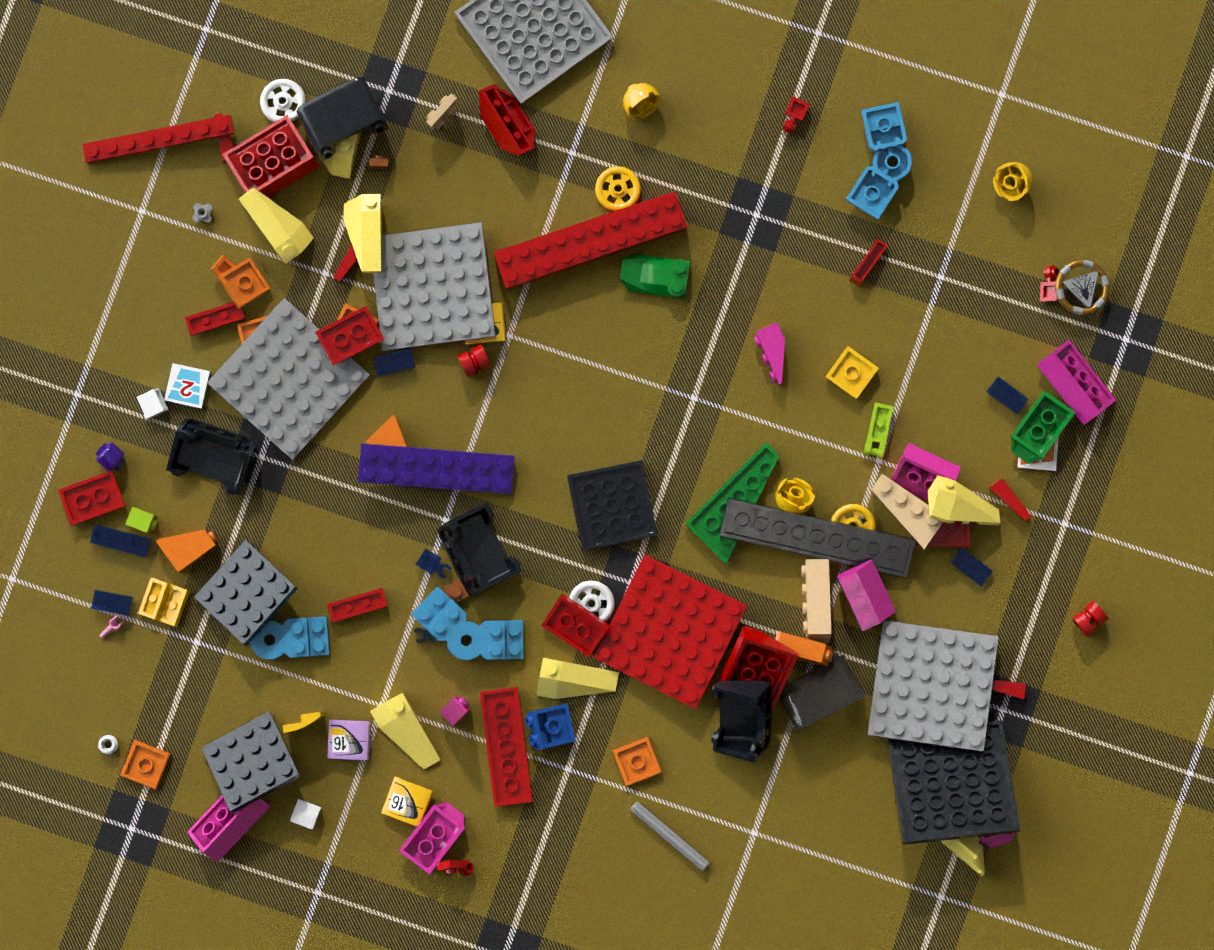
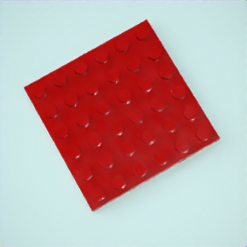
(670, 631)

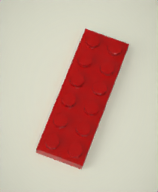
(506, 746)

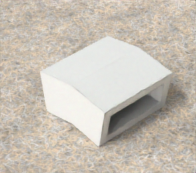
(152, 403)
(305, 814)

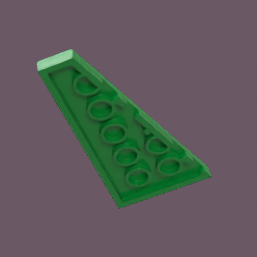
(743, 485)

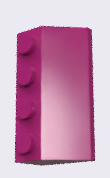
(1076, 382)
(220, 829)

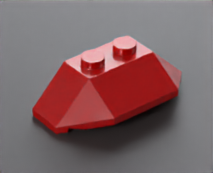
(506, 120)

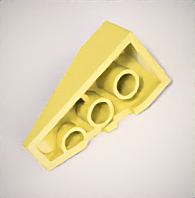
(281, 228)
(364, 228)
(954, 502)
(568, 679)
(402, 726)

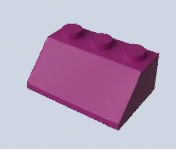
(920, 468)
(866, 594)

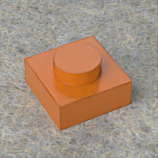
(222, 265)

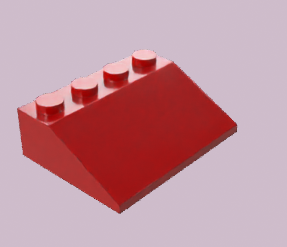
(272, 158)
(760, 659)

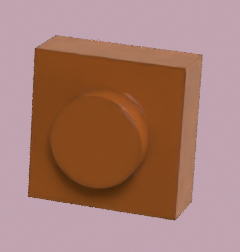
(379, 162)
(456, 591)

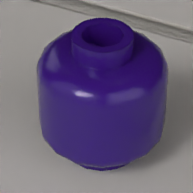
(110, 456)

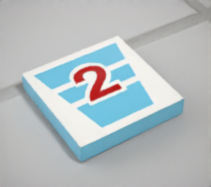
(187, 386)

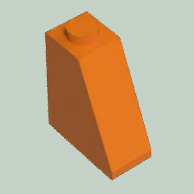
(388, 434)
(187, 548)
(808, 650)

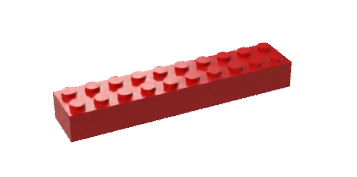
(590, 240)

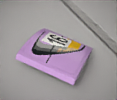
(348, 739)

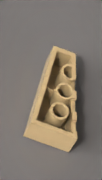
(907, 509)
(817, 600)

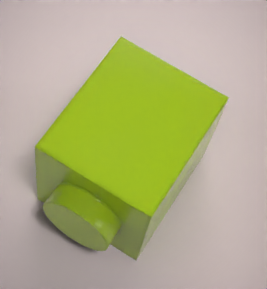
(141, 520)

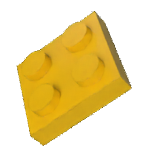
(851, 372)

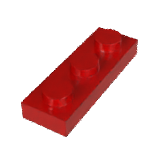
(214, 318)
(357, 605)

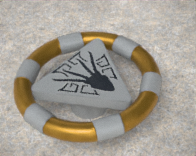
(1082, 287)

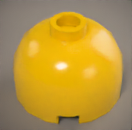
(641, 100)
(1013, 181)
(794, 496)

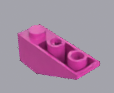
(772, 344)
(455, 710)

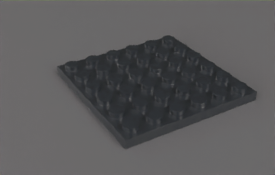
(953, 790)

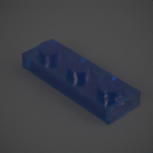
(120, 540)

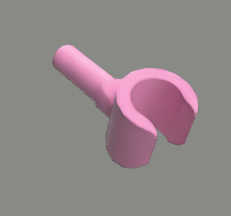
(112, 625)

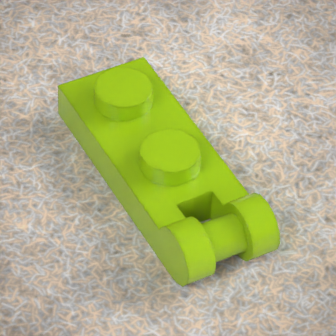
(878, 429)

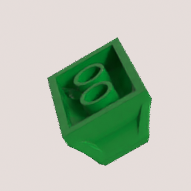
(655, 275)
(1040, 428)

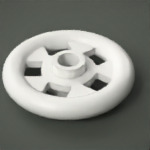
(285, 84)
(605, 594)

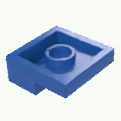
(550, 727)

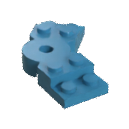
(885, 138)
(448, 623)
(295, 638)

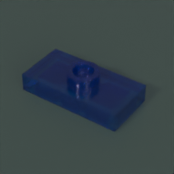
(394, 362)
(1007, 395)
(971, 566)
(112, 602)

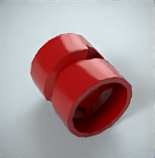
(474, 361)
(1090, 618)

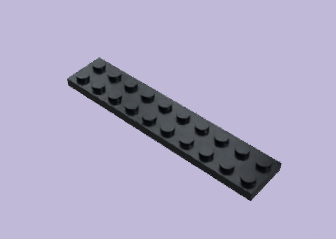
(816, 536)

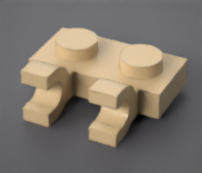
(447, 104)

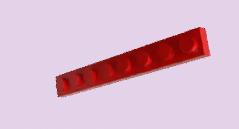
(158, 139)

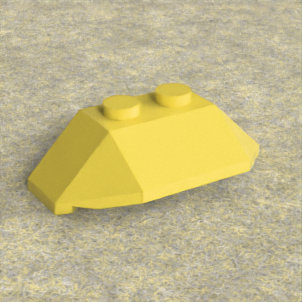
(343, 160)
(969, 851)

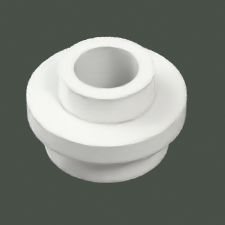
(103, 748)

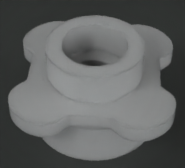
(207, 212)

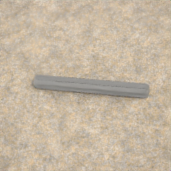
(670, 836)

